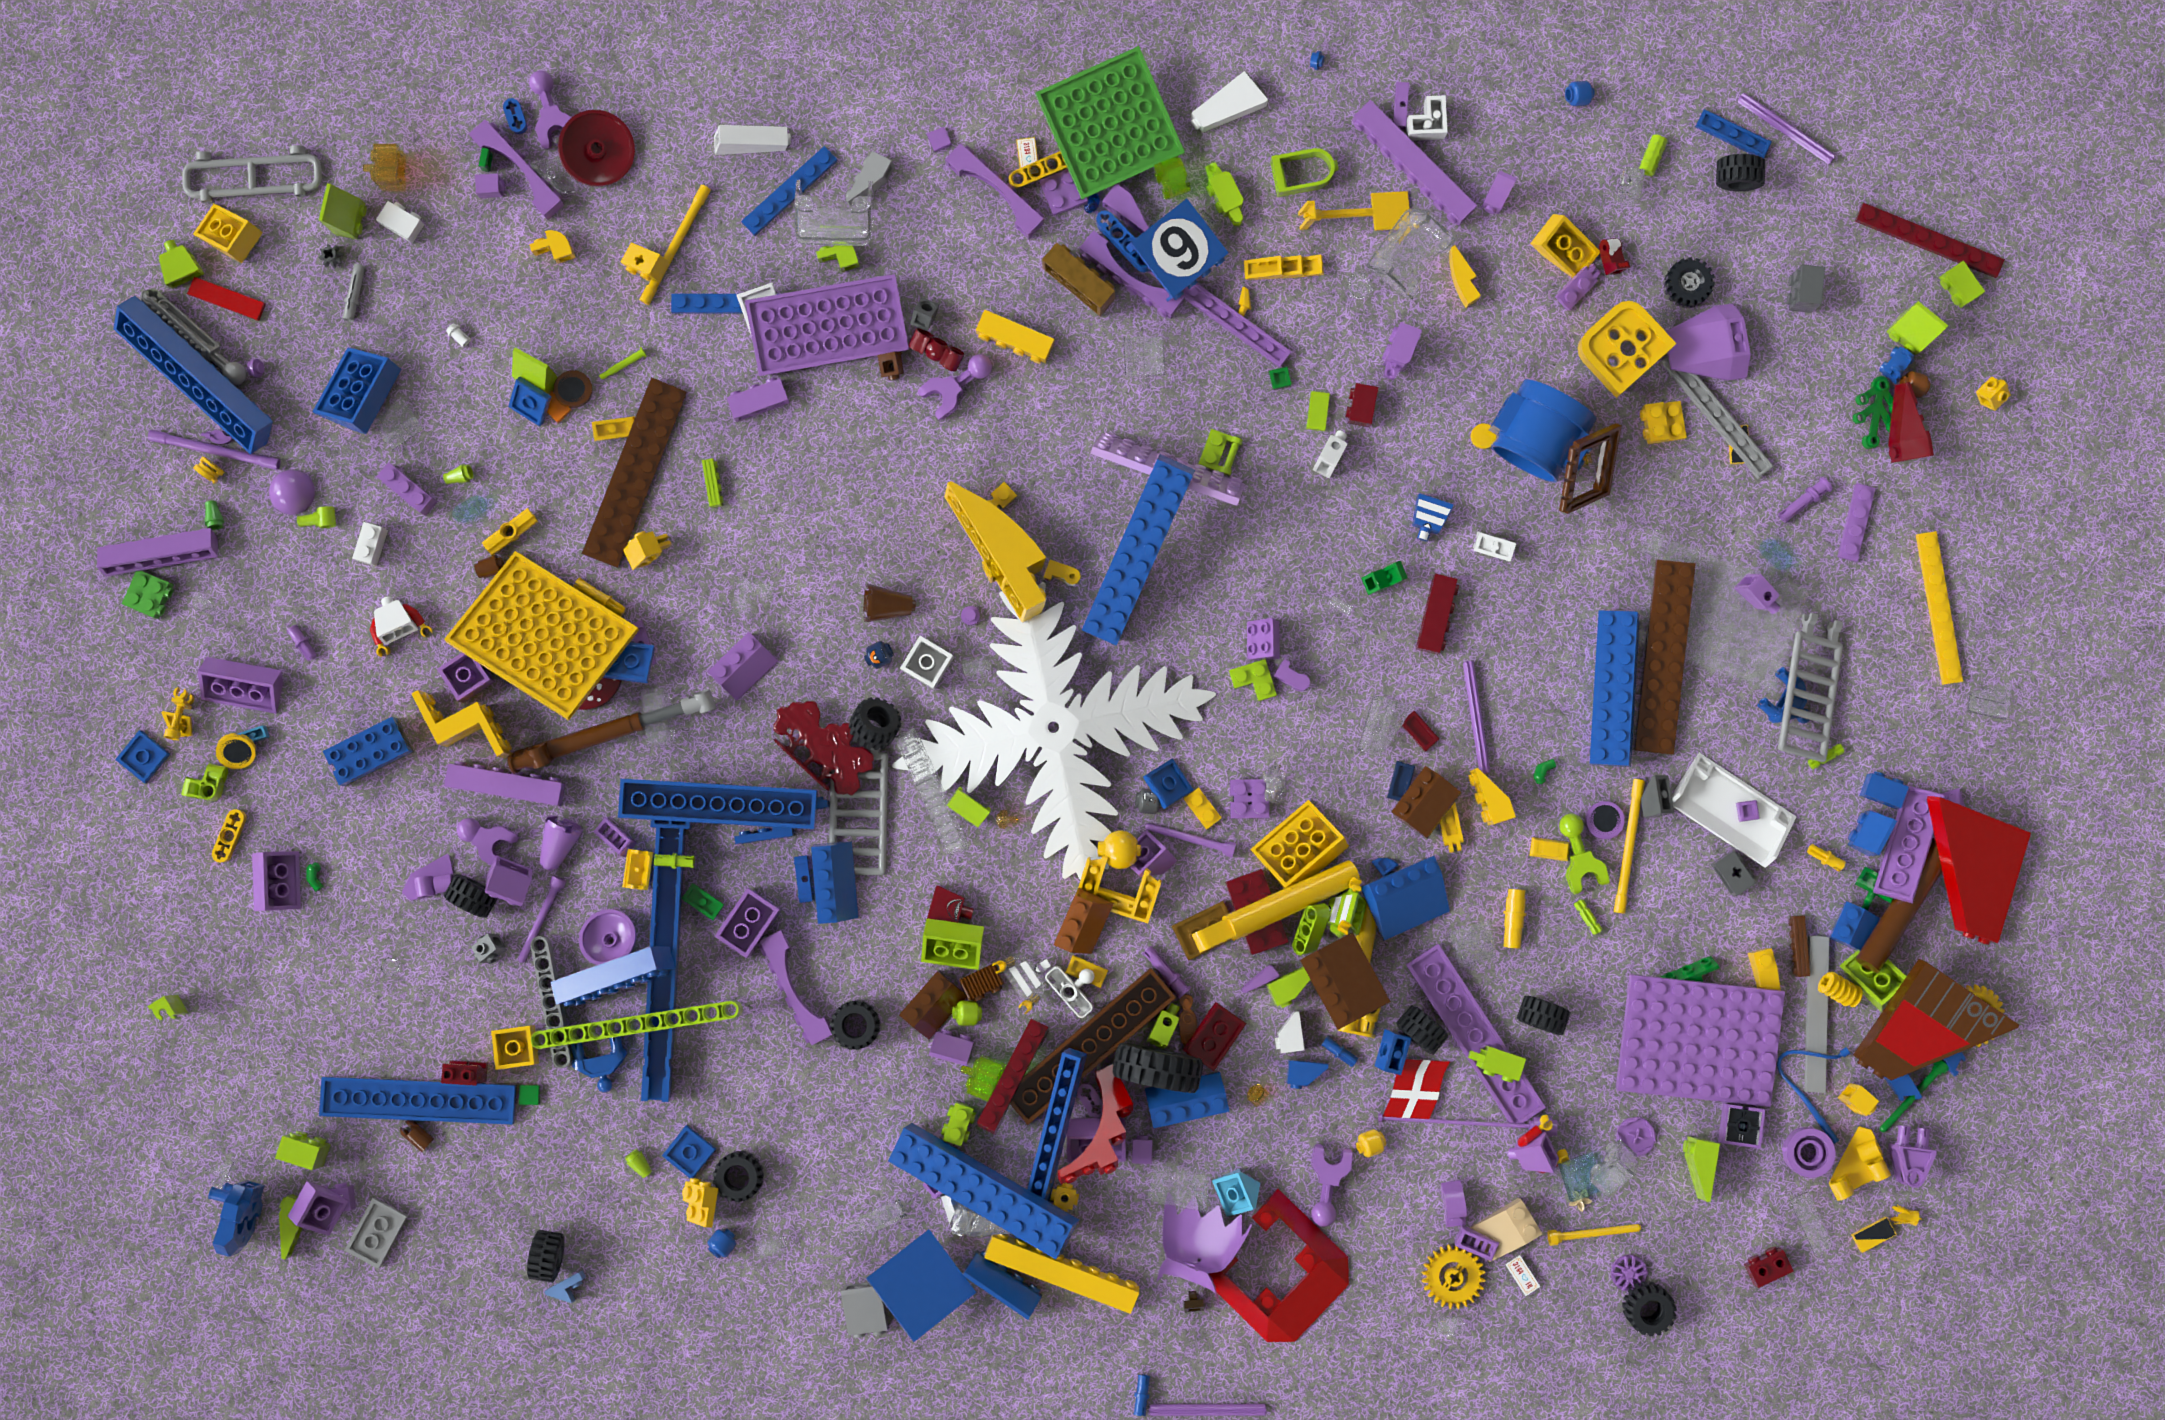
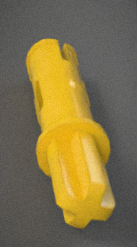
(599, 596)

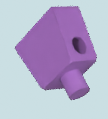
(1758, 592)

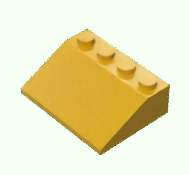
(1300, 846)

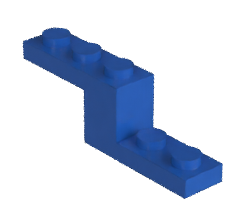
(776, 833)

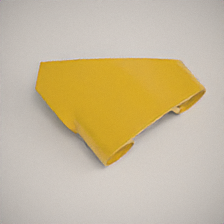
(1859, 1164)

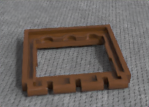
(1609, 441)

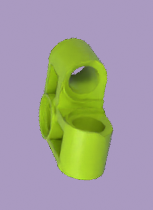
(214, 777)

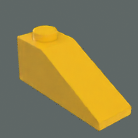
(1764, 968)

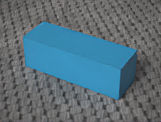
(256, 734)

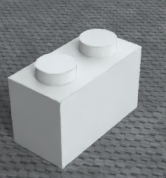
(400, 222)
(370, 544)

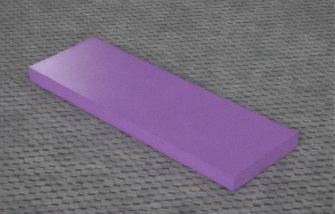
(1907, 847)

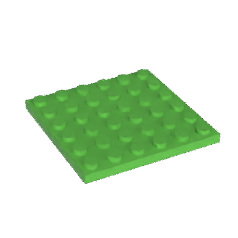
(1109, 122)

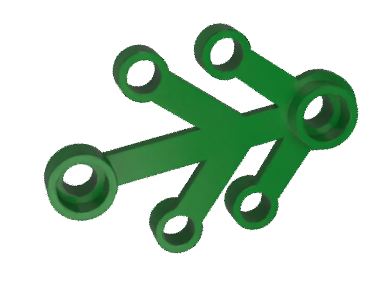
(1876, 409)

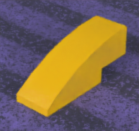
(1462, 277)

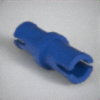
(1141, 1395)

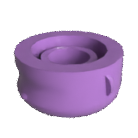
(1824, 1152)

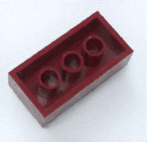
(1245, 891)

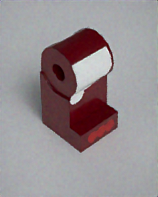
(1612, 256)

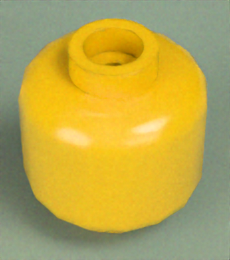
(1371, 1143)

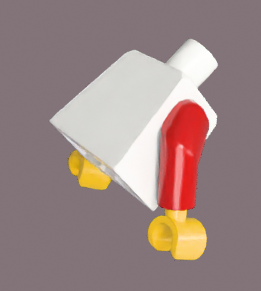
(394, 622)

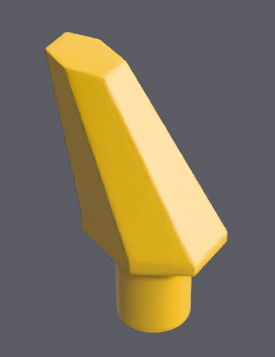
(1244, 301)

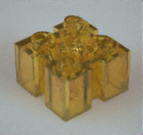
(388, 167)

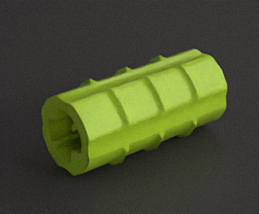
(1653, 154)

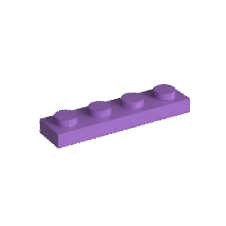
(1856, 522)

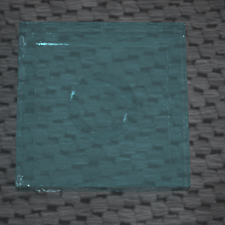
(1577, 1176)

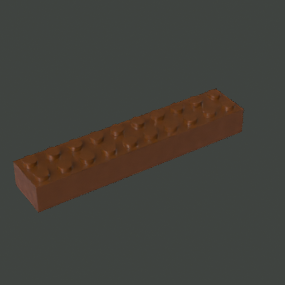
(1097, 1038)

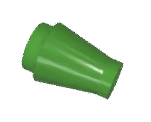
(213, 516)

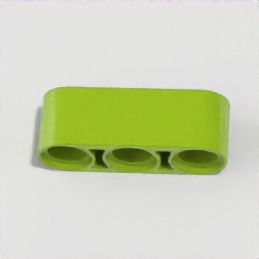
(1311, 929)

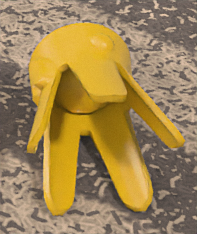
(1906, 1216)

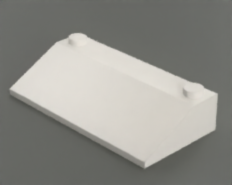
(1710, 798)

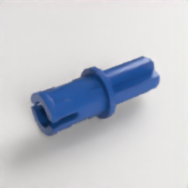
(1339, 1051)

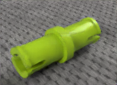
(674, 860)

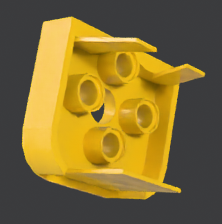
(1626, 321)

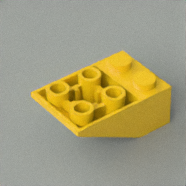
(1494, 802)

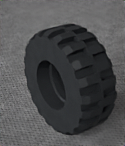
(1157, 1067)

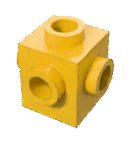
(1993, 393)
(1065, 1189)

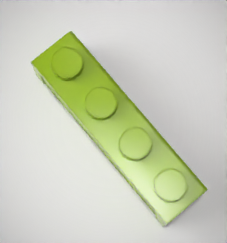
(712, 485)

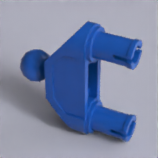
(1775, 713)
(600, 1065)

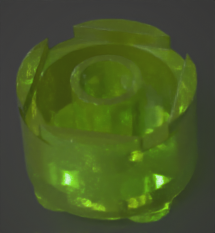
(1172, 177)

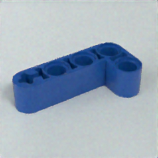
(1119, 243)

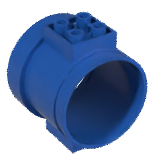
(1539, 428)

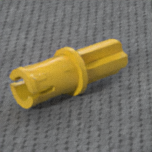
(1826, 857)

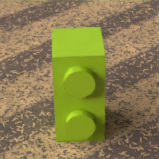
(1961, 284)

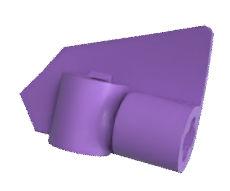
(429, 879)

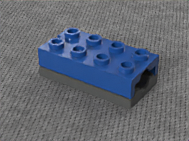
(368, 751)

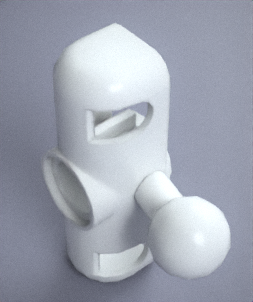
(1078, 998)

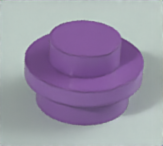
(255, 368)
(970, 615)

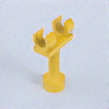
(173, 733)

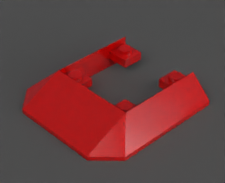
(1309, 1298)

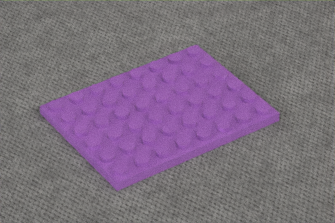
(1700, 1040)

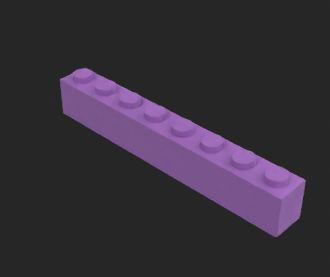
(1414, 163)

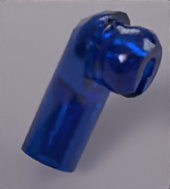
(1092, 204)

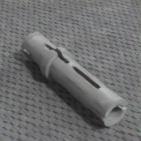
(351, 301)

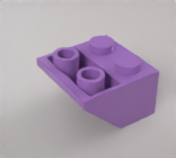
(508, 881)

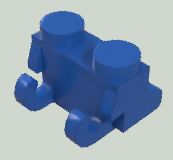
(1897, 365)

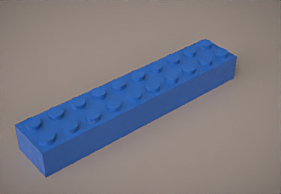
(192, 374)
(1138, 549)
(717, 804)
(983, 1190)

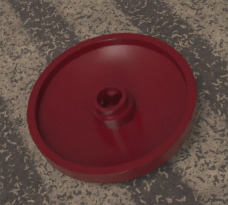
(596, 148)

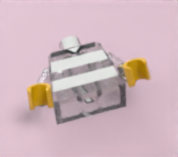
(1025, 977)

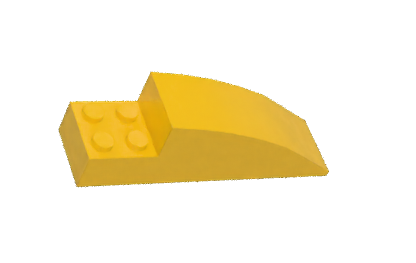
(1004, 547)

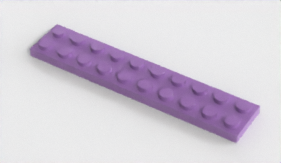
(1471, 1031)

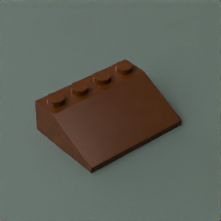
(1345, 981)

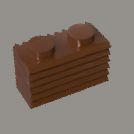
(981, 982)

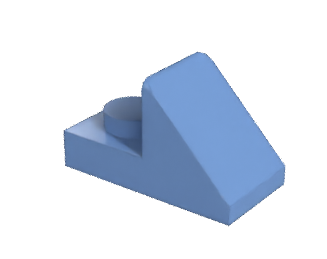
(562, 1290)

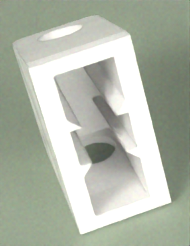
(1331, 454)

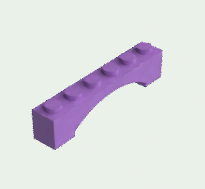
(964, 162)
(545, 199)
(1096, 250)
(776, 949)

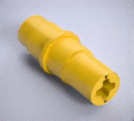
(1514, 918)

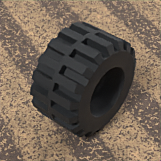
(1740, 172)
(866, 732)
(469, 896)
(1543, 1015)
(1422, 1029)
(840, 1033)
(721, 1176)
(545, 1256)
(1660, 1319)

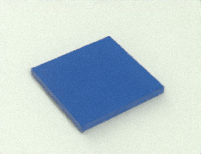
(921, 1285)

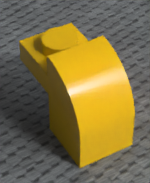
(556, 243)

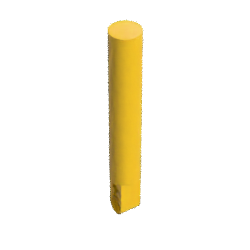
(1277, 906)

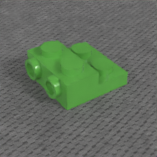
(148, 594)

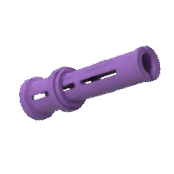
(1812, 495)
(1172, 979)

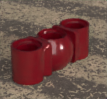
(936, 349)

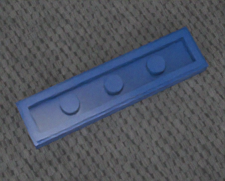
(1733, 134)

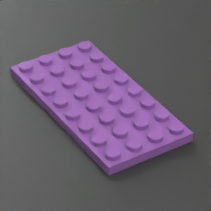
(826, 325)

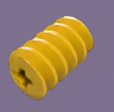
(1840, 989)

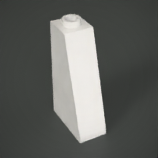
(1230, 103)
(750, 139)

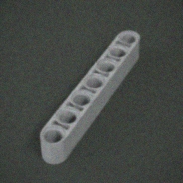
(545, 993)

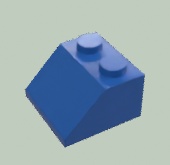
(1871, 833)
(1853, 926)

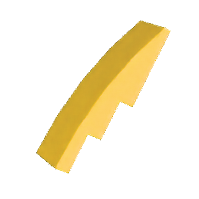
(1283, 267)

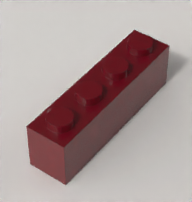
(1436, 614)

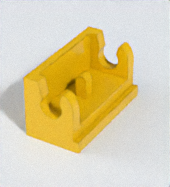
(637, 869)

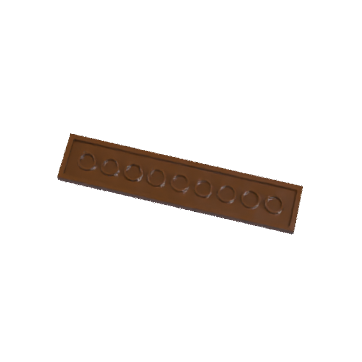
(634, 472)
(1664, 656)

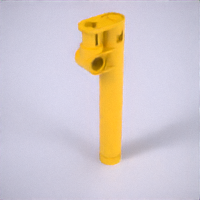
(1366, 940)

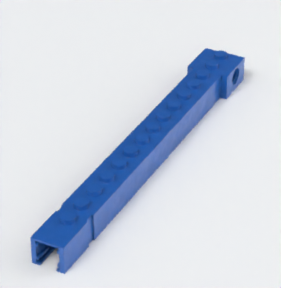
(664, 933)

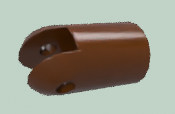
(417, 1136)

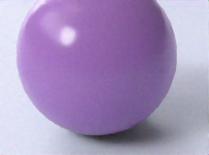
(291, 492)

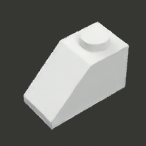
(1290, 1035)

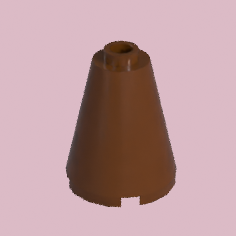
(886, 604)

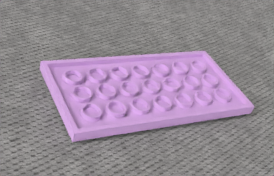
(1143, 459)

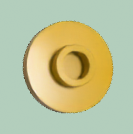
(1482, 437)

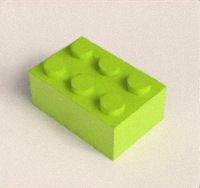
(952, 944)

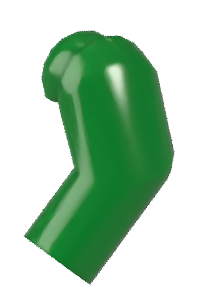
(1541, 771)

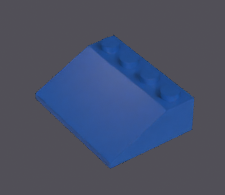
(357, 390)
(1407, 897)

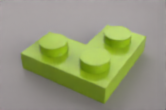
(1258, 675)

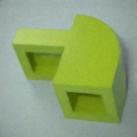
(845, 254)

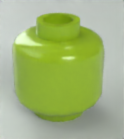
(967, 1013)

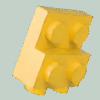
(1663, 422)
(701, 1201)

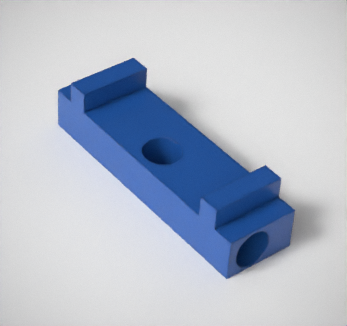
(804, 888)

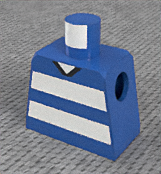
(1430, 515)

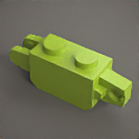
(1226, 193)

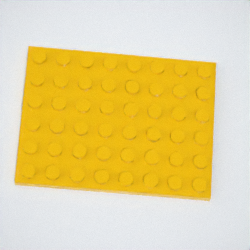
(541, 635)

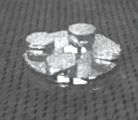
(1275, 784)

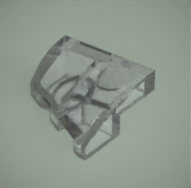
(555, 174)

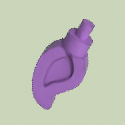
(217, 437)

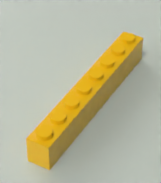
(1063, 1272)

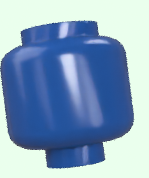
(1579, 93)
(721, 1243)

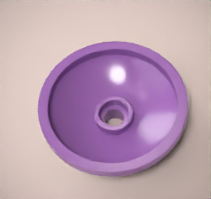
(598, 931)

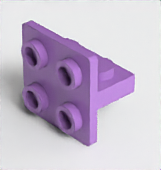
(1263, 639)

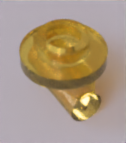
(1003, 819)
(1257, 1094)

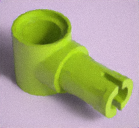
(323, 517)

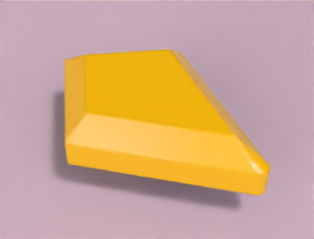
(185, 724)

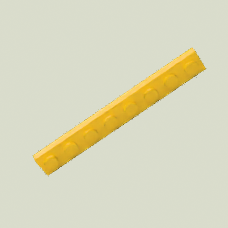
(1939, 608)

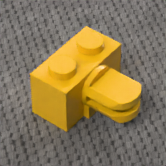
(645, 548)

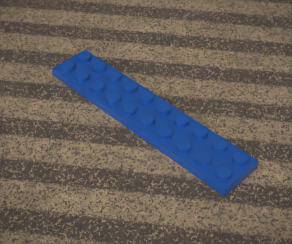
(417, 1100)

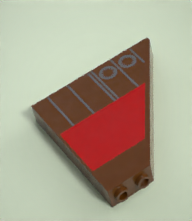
(1927, 1023)

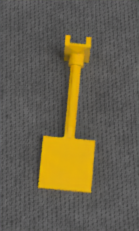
(1385, 210)

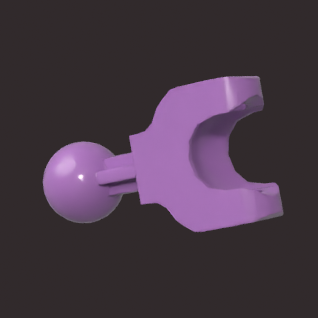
(550, 116)
(950, 388)
(1329, 1176)

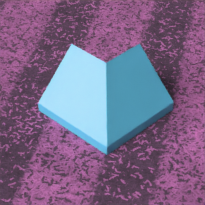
(1237, 1192)

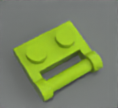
(1214, 448)

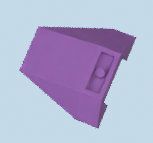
(1712, 344)

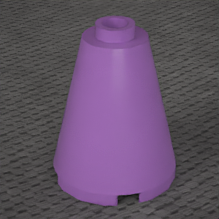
(557, 841)

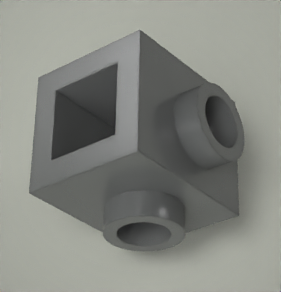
(488, 948)

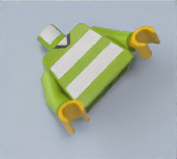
(1347, 910)

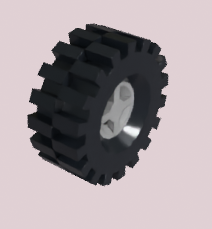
(1695, 276)

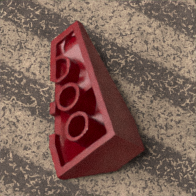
(1907, 434)

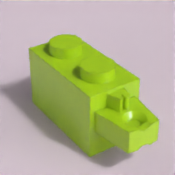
(1499, 1062)

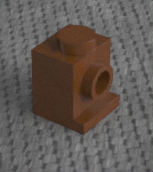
(885, 362)

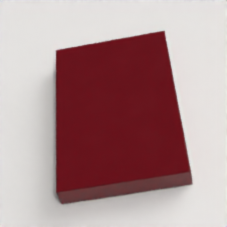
(1214, 1036)

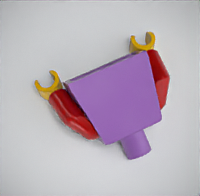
(1536, 1150)

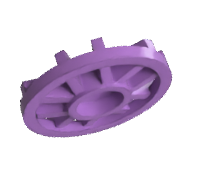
(1628, 1272)

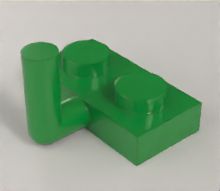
(1867, 881)

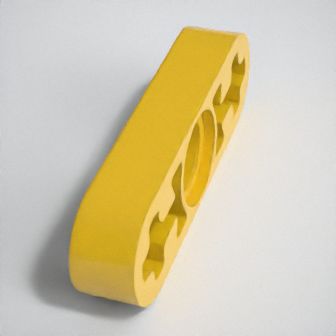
(221, 838)

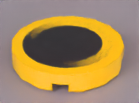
(235, 751)

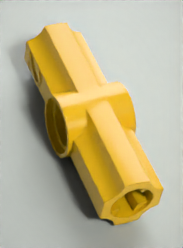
(500, 540)

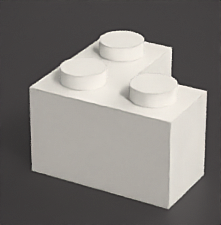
(1431, 124)

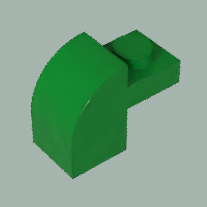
(1384, 578)

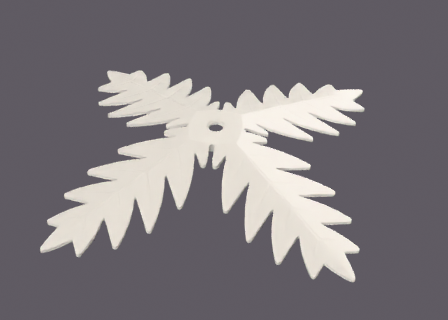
(1062, 770)

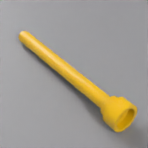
(1556, 1237)

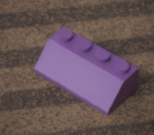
(240, 684)

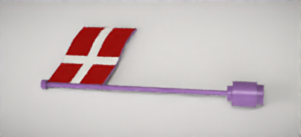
(1417, 1093)

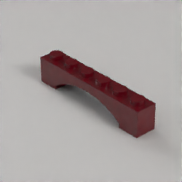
(1012, 1076)

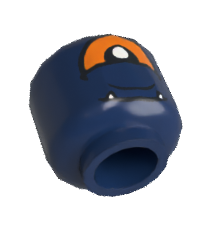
(879, 654)

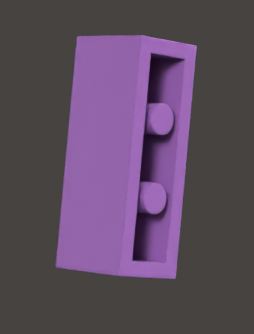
(757, 399)
(406, 489)

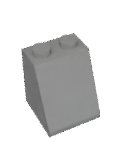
(863, 1310)

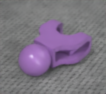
(484, 838)

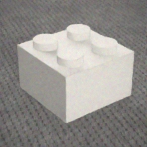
(927, 662)

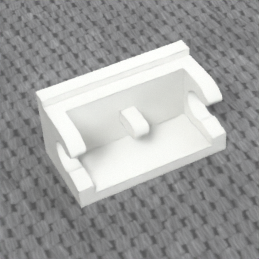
(1494, 546)

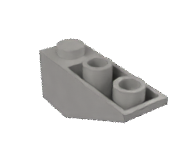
(875, 169)

